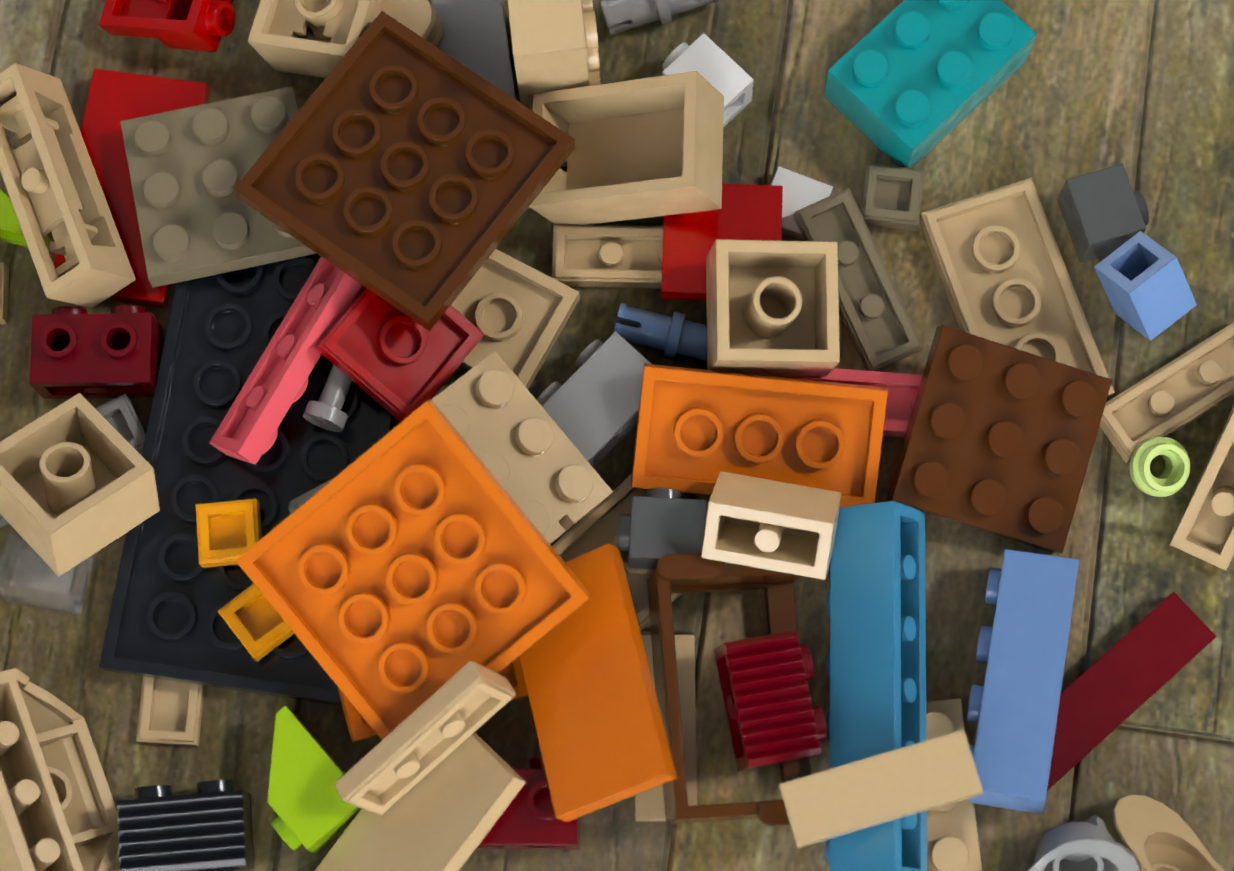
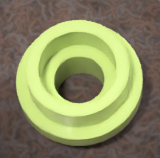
(1176, 466)

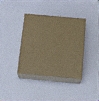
(892, 197)

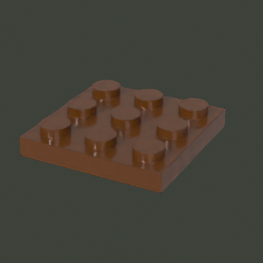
(999, 439)

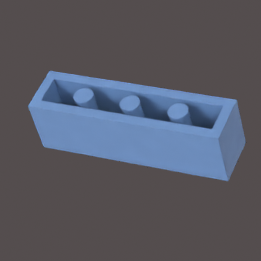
(1022, 678)

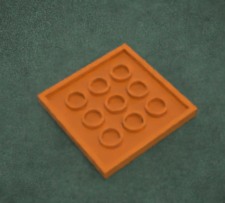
(412, 571)

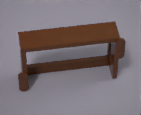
(695, 574)

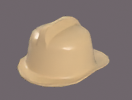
(1160, 837)

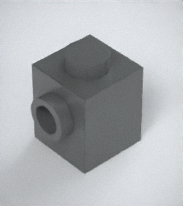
(1102, 212)
(661, 526)

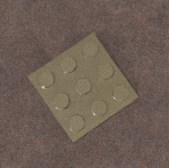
(185, 182)

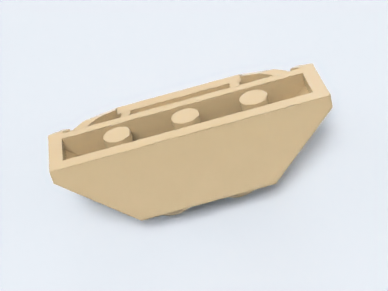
(51, 785)

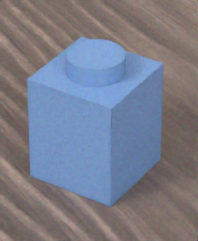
(1145, 285)

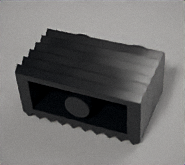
(186, 830)

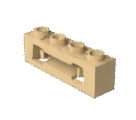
(58, 191)

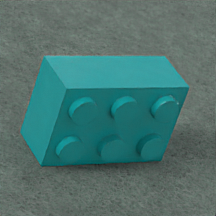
(926, 71)

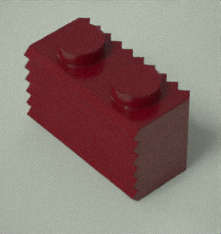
(769, 700)

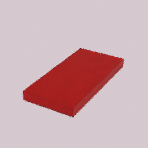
(113, 99)

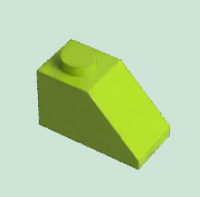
(304, 787)

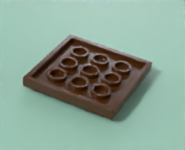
(405, 170)

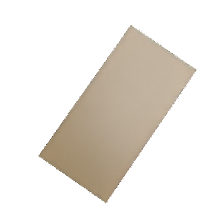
(170, 712)

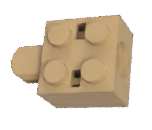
(317, 34)

